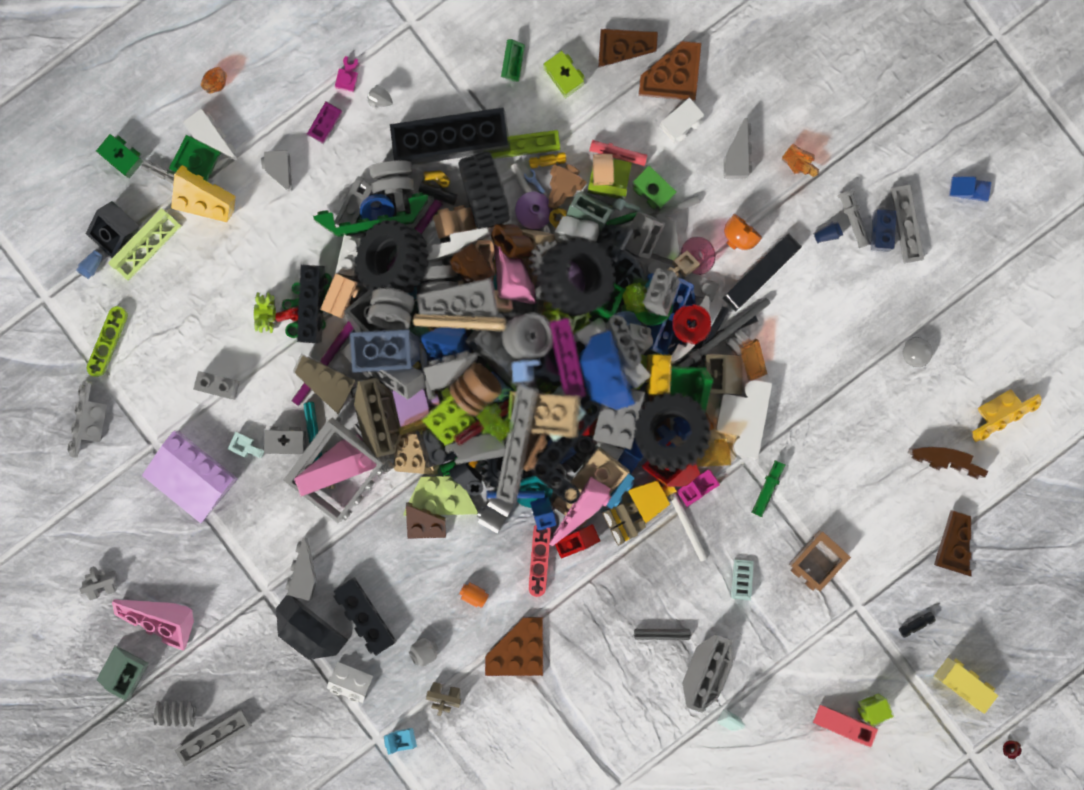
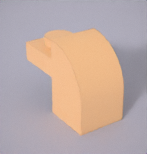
(603, 169)

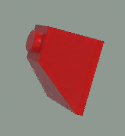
(673, 478)

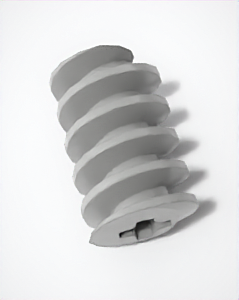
(174, 714)

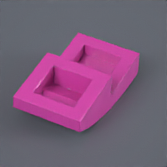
(698, 487)

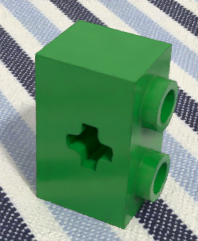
(128, 163)

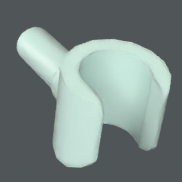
(619, 203)

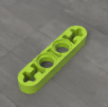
(109, 342)

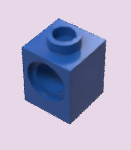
(543, 513)

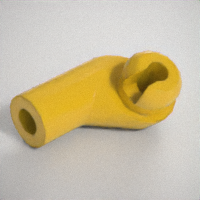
(438, 176)

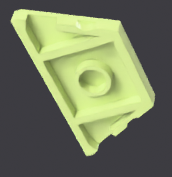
(442, 497)

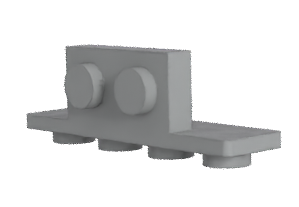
(88, 420)

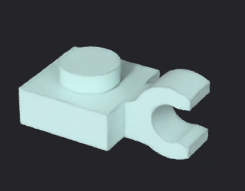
(242, 445)

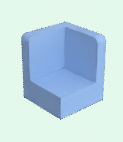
(524, 371)

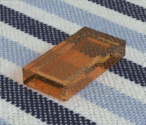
(753, 359)

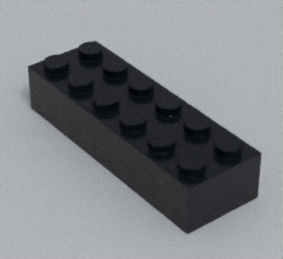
(450, 136)

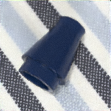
(829, 232)

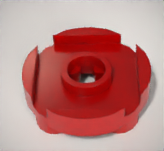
(694, 334)

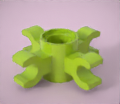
(264, 312)

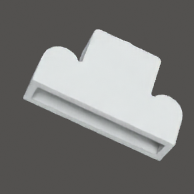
(744, 417)

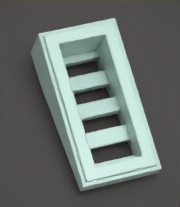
(748, 588)
(730, 721)

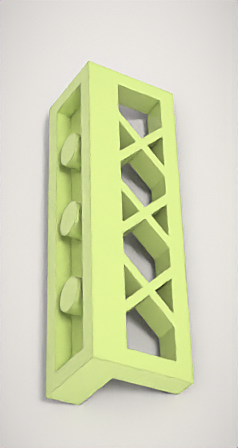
(139, 239)

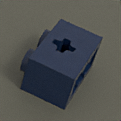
(883, 230)

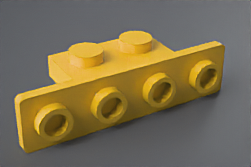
(1003, 411)

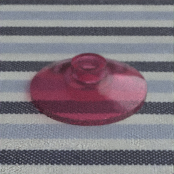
(695, 246)

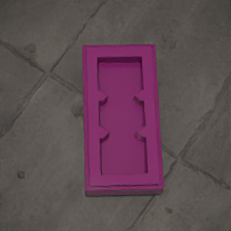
(324, 122)

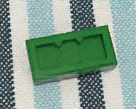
(513, 60)

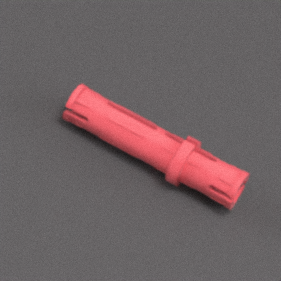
(617, 152)

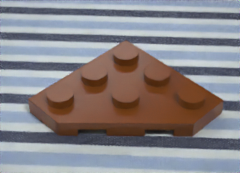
(674, 74)
(518, 651)

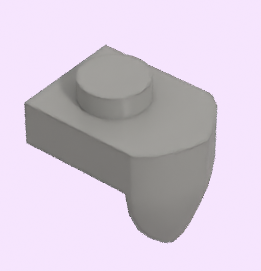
(379, 97)

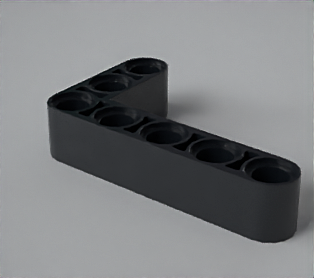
(563, 449)

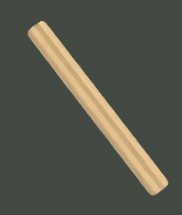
(459, 322)

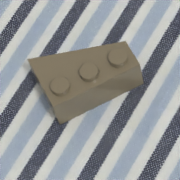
(325, 381)

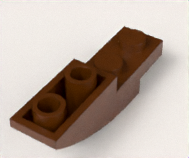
(941, 457)

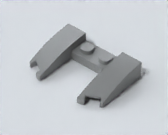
(478, 447)

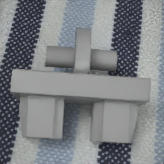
(97, 580)

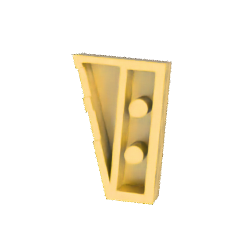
(201, 198)

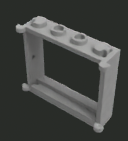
(312, 452)

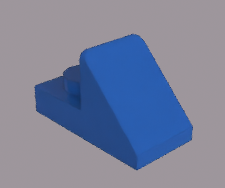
(970, 188)
(631, 457)

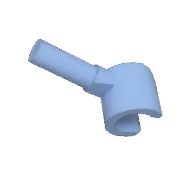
(535, 182)

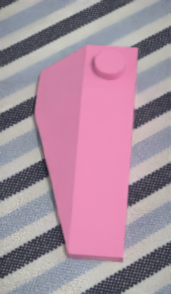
(513, 279)
(334, 466)
(591, 499)
(164, 619)

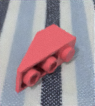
(845, 725)

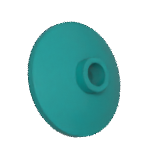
(532, 482)

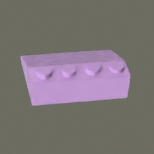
(189, 476)

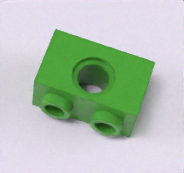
(651, 177)

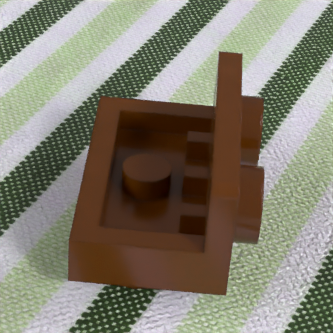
(471, 265)

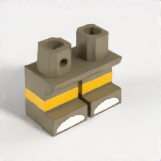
(627, 529)

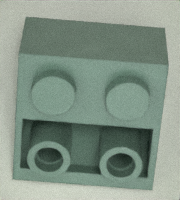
(590, 208)
(122, 673)

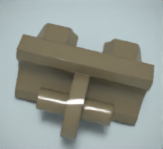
(435, 695)

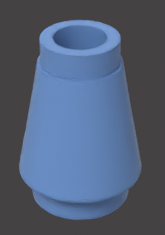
(89, 265)

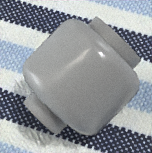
(423, 652)

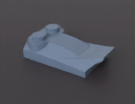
(384, 350)

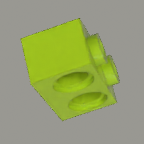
(874, 709)

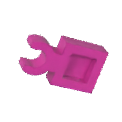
(346, 78)

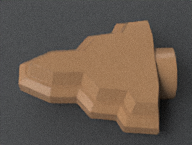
(564, 184)

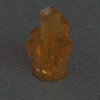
(800, 161)

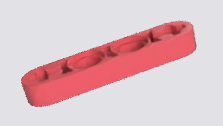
(542, 559)

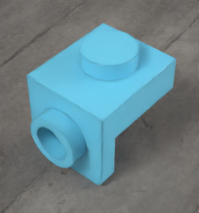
(400, 740)

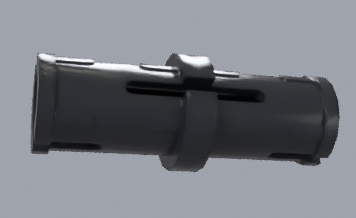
(438, 193)

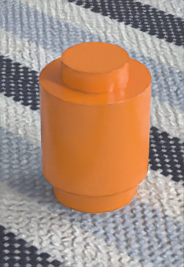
(473, 595)

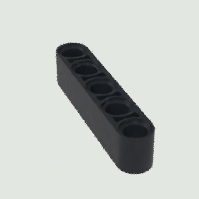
(762, 272)

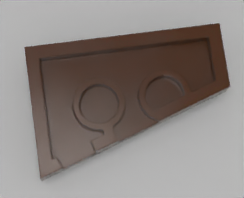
(625, 45)
(955, 544)

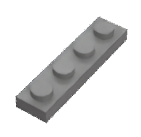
(907, 224)
(213, 738)

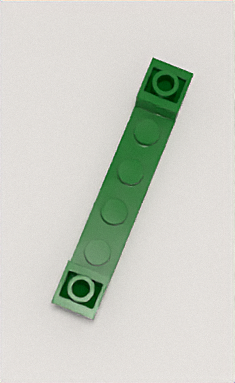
(327, 219)

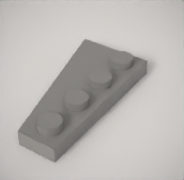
(465, 300)

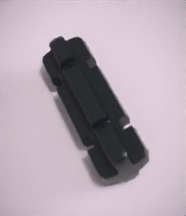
(917, 624)

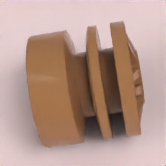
(475, 389)

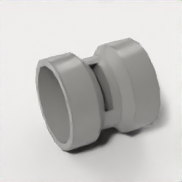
(739, 339)

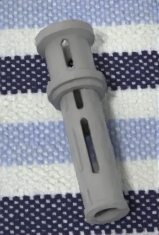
(851, 209)

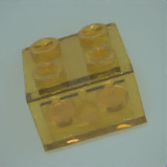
(717, 454)

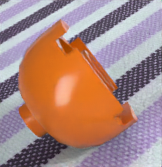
(740, 234)

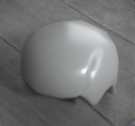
(917, 352)

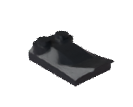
(433, 448)

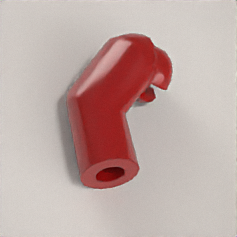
(291, 313)

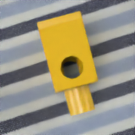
(651, 498)

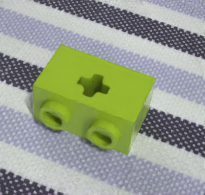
(565, 84)

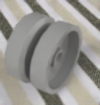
(392, 177)
(437, 279)
(390, 309)
(527, 336)

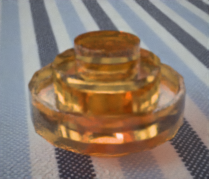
(214, 80)

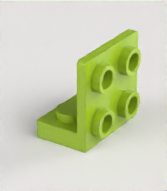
(621, 173)
(448, 419)

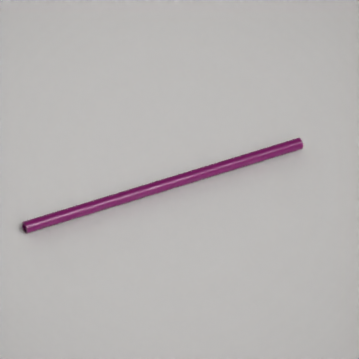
(348, 328)

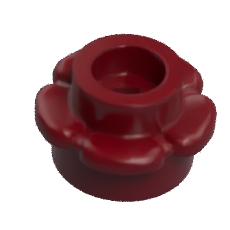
(1008, 746)

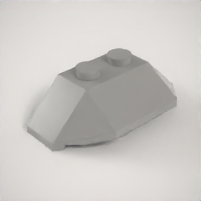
(707, 672)

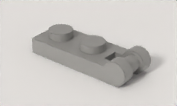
(351, 207)

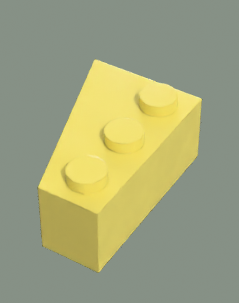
(966, 684)

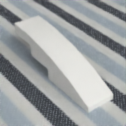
(458, 242)

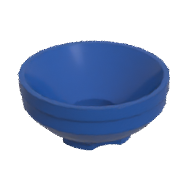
(386, 207)

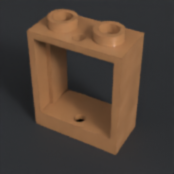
(821, 537)

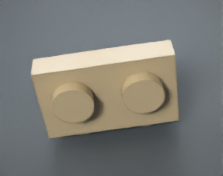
(410, 457)

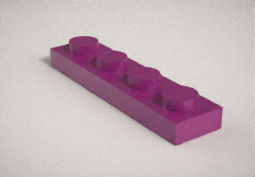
(567, 358)

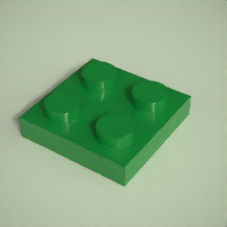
(196, 157)

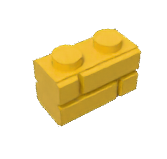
(660, 370)

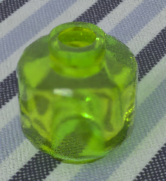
(634, 298)

